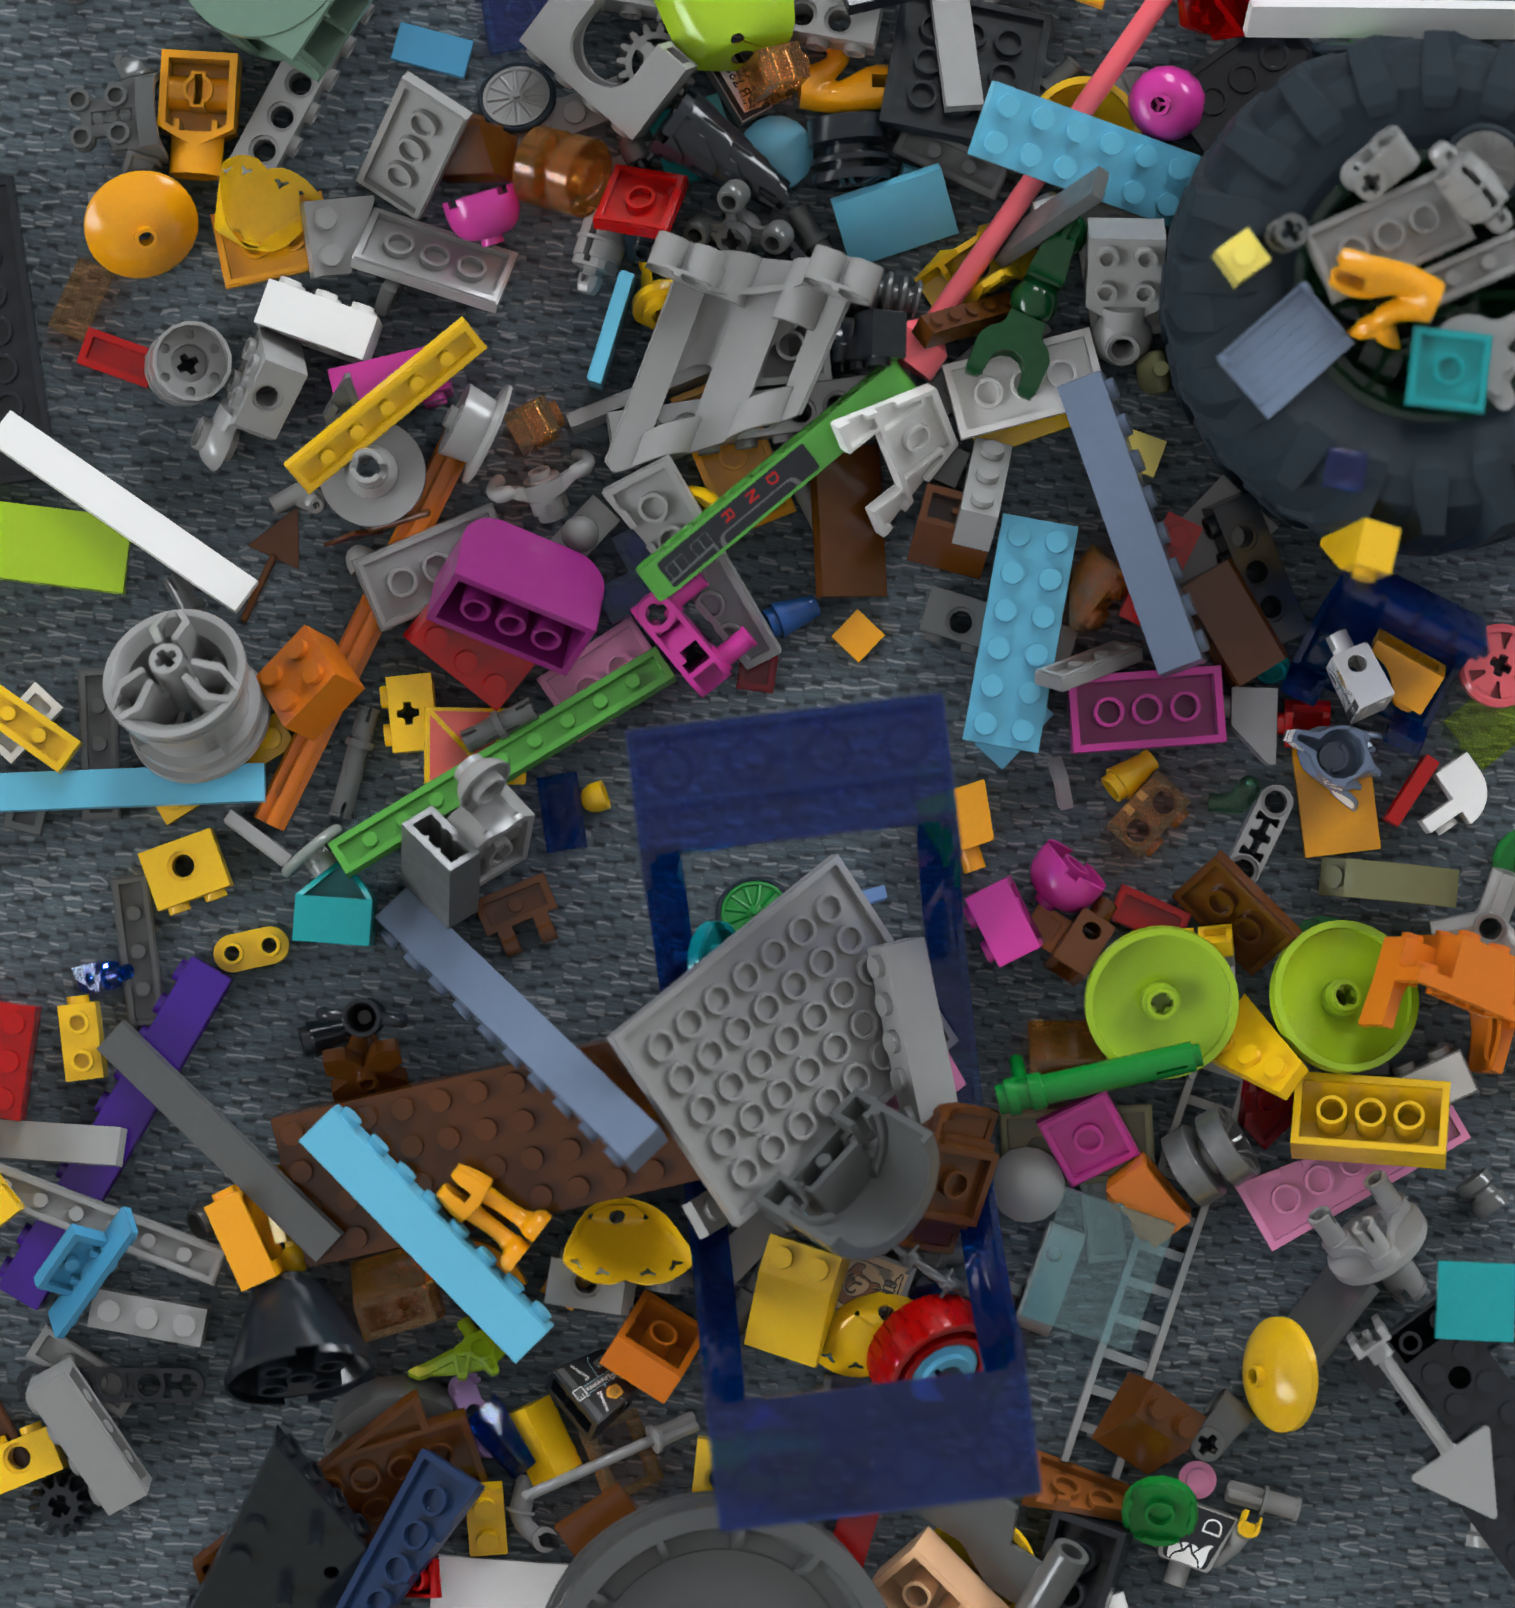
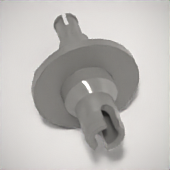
(385, 495)
(1376, 1241)

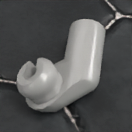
(299, 497)

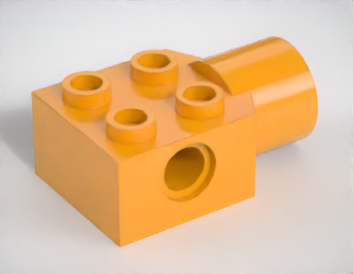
(199, 109)

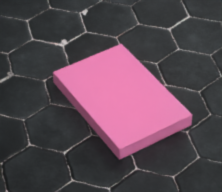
(596, 661)

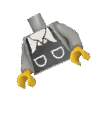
(1209, 1545)

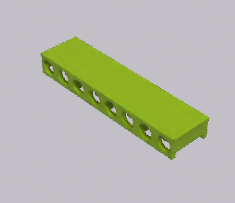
(61, 549)

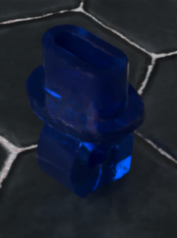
(107, 975)

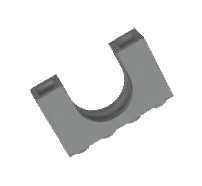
(632, 107)

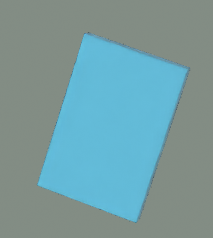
(895, 214)
(611, 330)

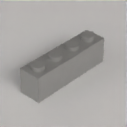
(88, 1436)

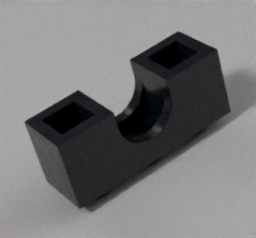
(869, 341)

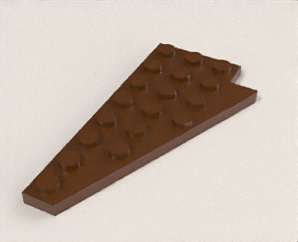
(379, 1457)

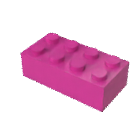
(1147, 711)

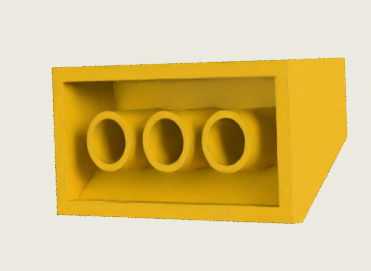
(1371, 1120)

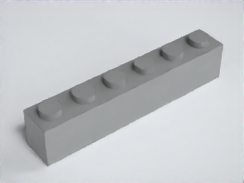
(911, 1026)

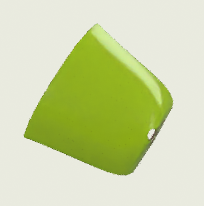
(706, 27)

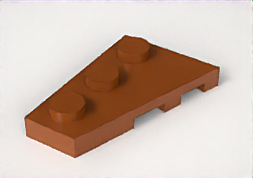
(1076, 1490)

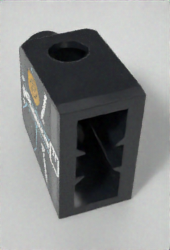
(590, 1393)

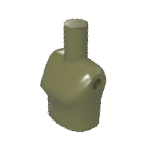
(1153, 373)

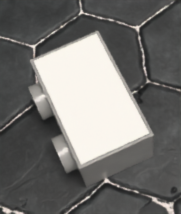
(1441, 1065)

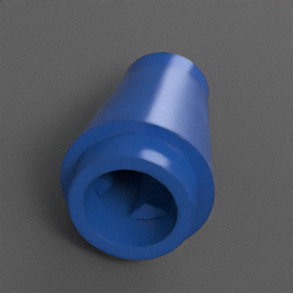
(790, 615)

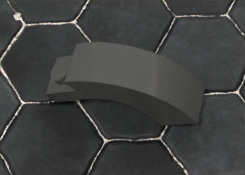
(374, 1397)

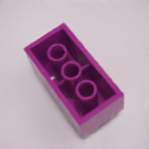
(519, 594)

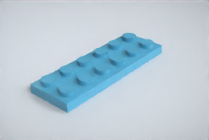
(1065, 145)
(1019, 632)

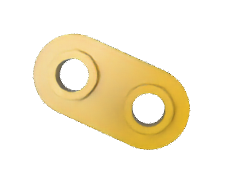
(251, 949)

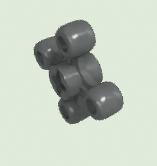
(741, 227)

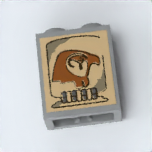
(873, 1276)

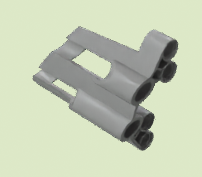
(728, 315)

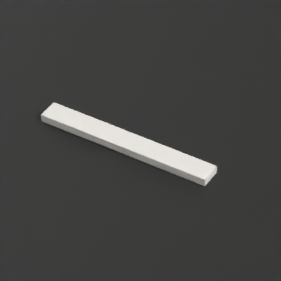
(1378, 17)
(125, 513)

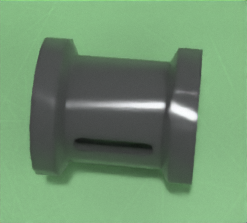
(1286, 245)

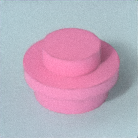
(1198, 1477)

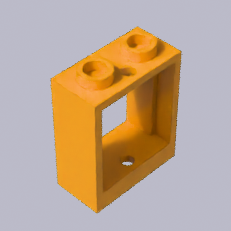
(245, 1237)

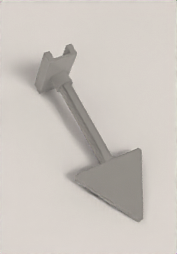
(1462, 1469)

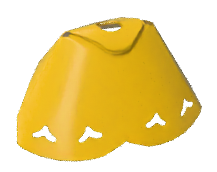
(256, 205)
(627, 1246)
(851, 1334)

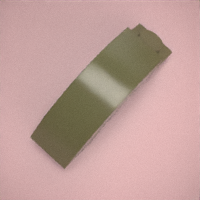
(1389, 882)

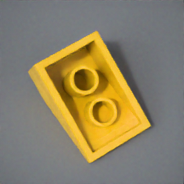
(795, 1299)

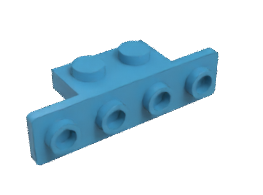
(81, 1266)

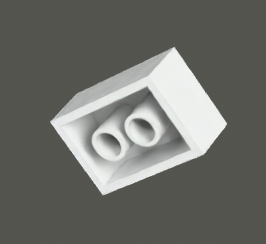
(319, 320)

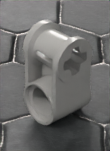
(1381, 163)

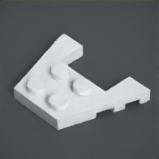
(913, 440)

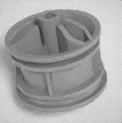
(183, 723)

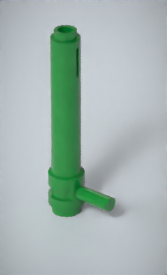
(1039, 1090)

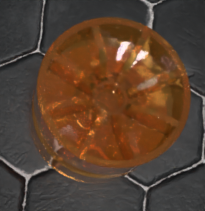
(561, 171)

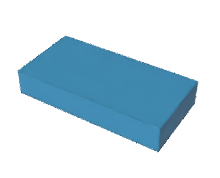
(432, 50)

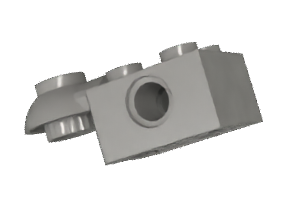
(1123, 284)
(257, 397)
(491, 815)
(610, 1299)

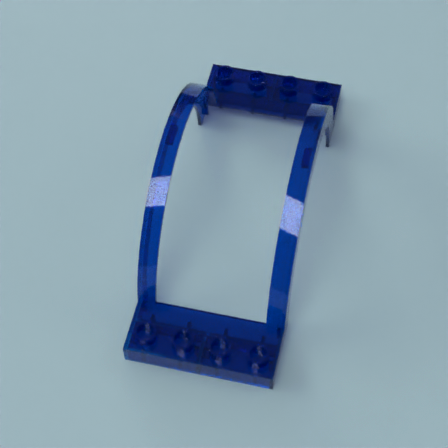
(879, 1441)

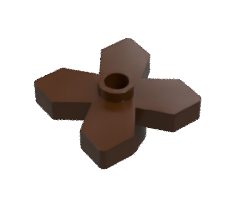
(364, 1066)

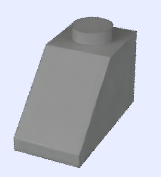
(1254, 719)

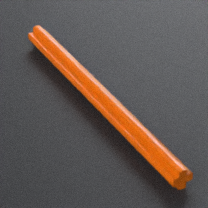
(357, 646)

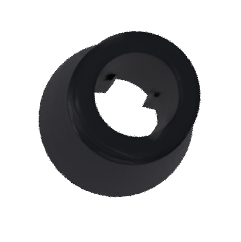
(321, 1036)

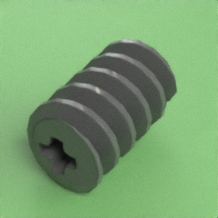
(896, 296)

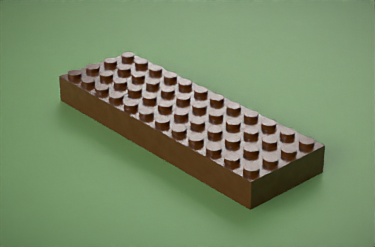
(487, 1122)

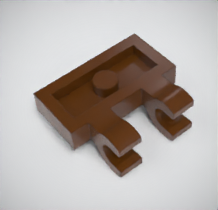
(516, 905)

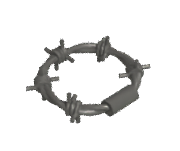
(944, 1276)

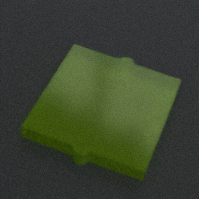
(1483, 731)

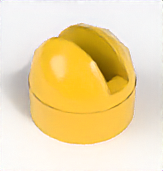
(595, 797)

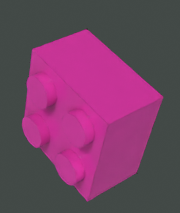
(1003, 922)

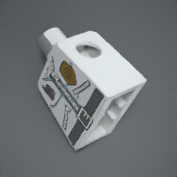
(1361, 691)

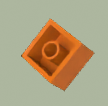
(309, 683)
(653, 1346)

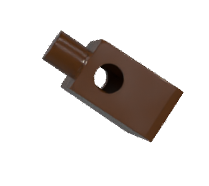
(1076, 953)

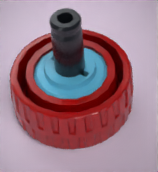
(925, 1340)

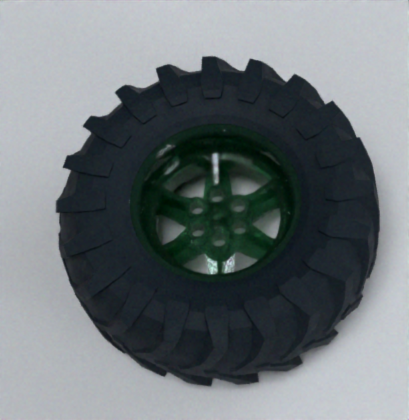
(1427, 469)

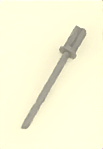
(656, 1438)

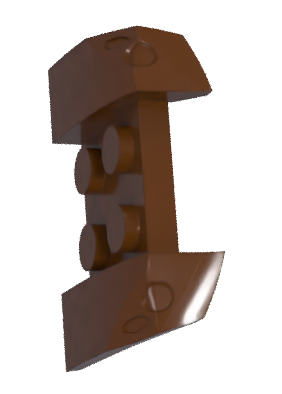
(963, 1177)

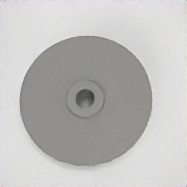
(473, 427)

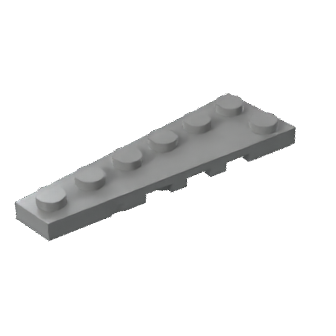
(657, 507)

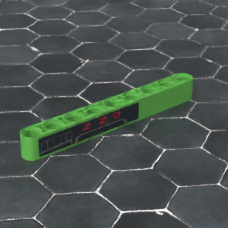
(763, 488)

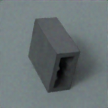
(440, 867)

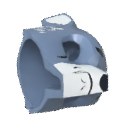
(1336, 757)

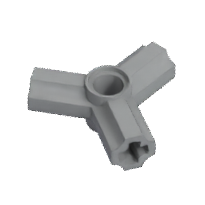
(1496, 903)

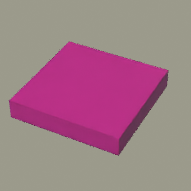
(1087, 1137)

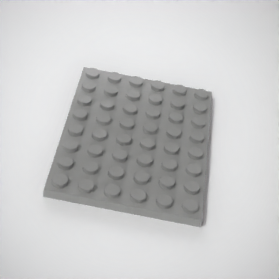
(766, 1038)

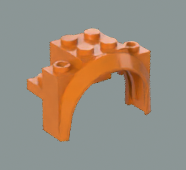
(1455, 971)

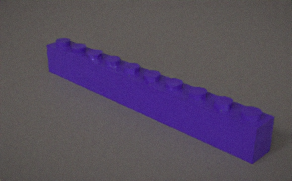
(174, 1034)

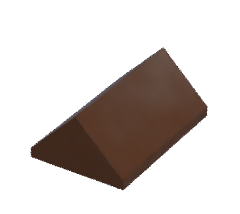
(1233, 624)

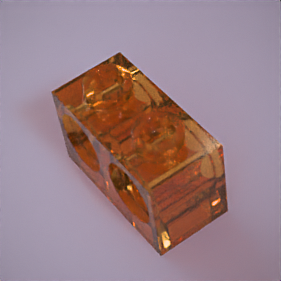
(772, 75)
(535, 424)
(1141, 808)

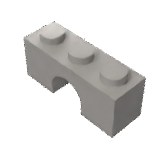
(982, 494)
(150, 1317)

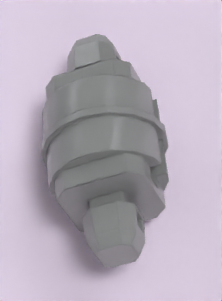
(1470, 187)
(597, 254)

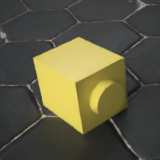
(1241, 258)

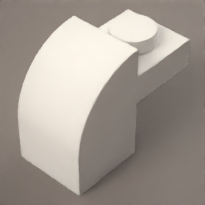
(1465, 792)

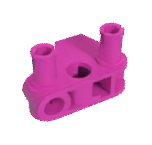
(679, 631)

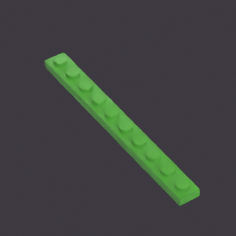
(522, 750)

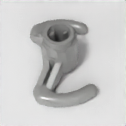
(544, 487)

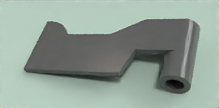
(987, 1535)

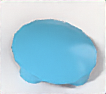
(784, 145)

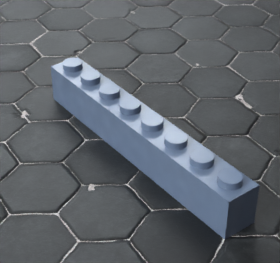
(1132, 523)

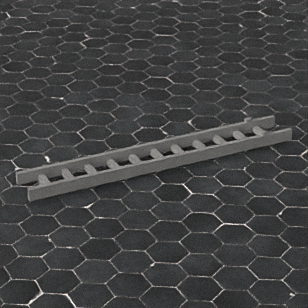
(1172, 1294)

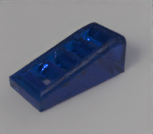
(500, 1437)

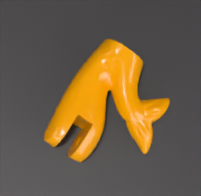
(854, 93)
(1374, 276)

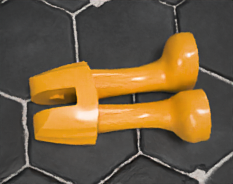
(470, 1209)

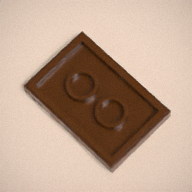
(1226, 895)

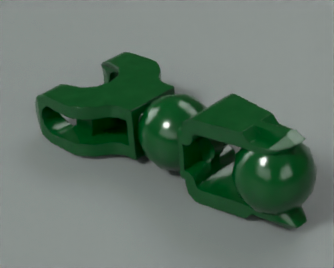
(1032, 306)

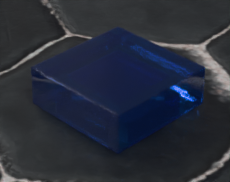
(1345, 469)

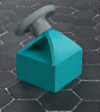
(331, 905)

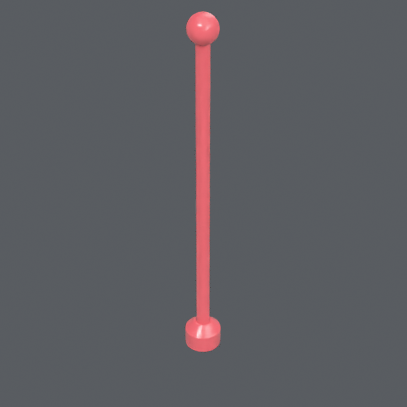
(927, 362)

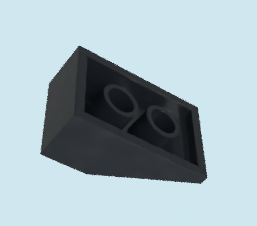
(1107, 1548)

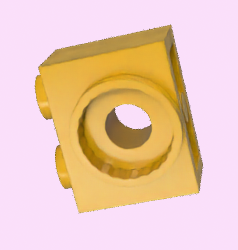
(207, 880)

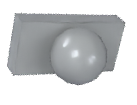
(587, 527)

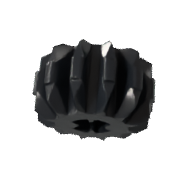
(49, 1508)

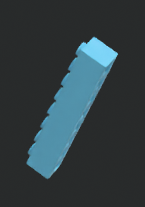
(427, 1232)

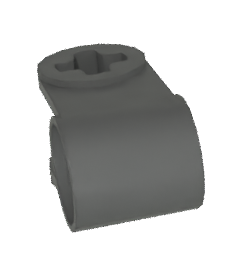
(1224, 1422)

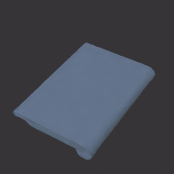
(1285, 350)

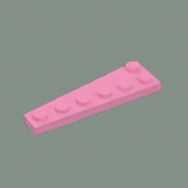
(1288, 1194)

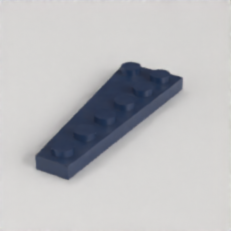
(412, 1532)

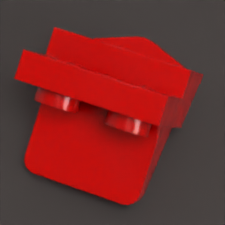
(1215, 17)

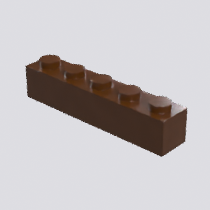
(961, 320)

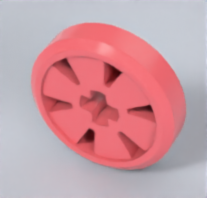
(1478, 676)

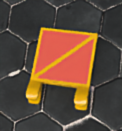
(443, 740)

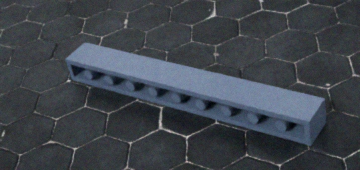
(522, 1031)

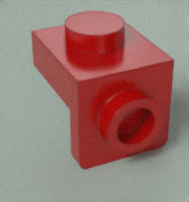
(1303, 716)

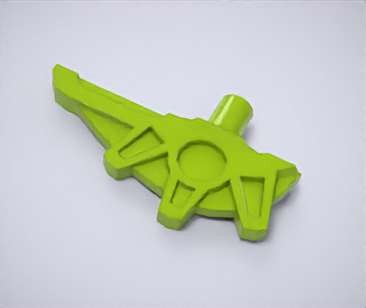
(471, 1355)

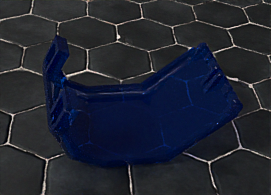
(1408, 613)

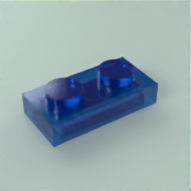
(562, 812)

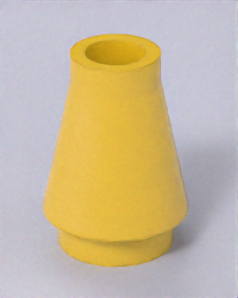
(1128, 776)

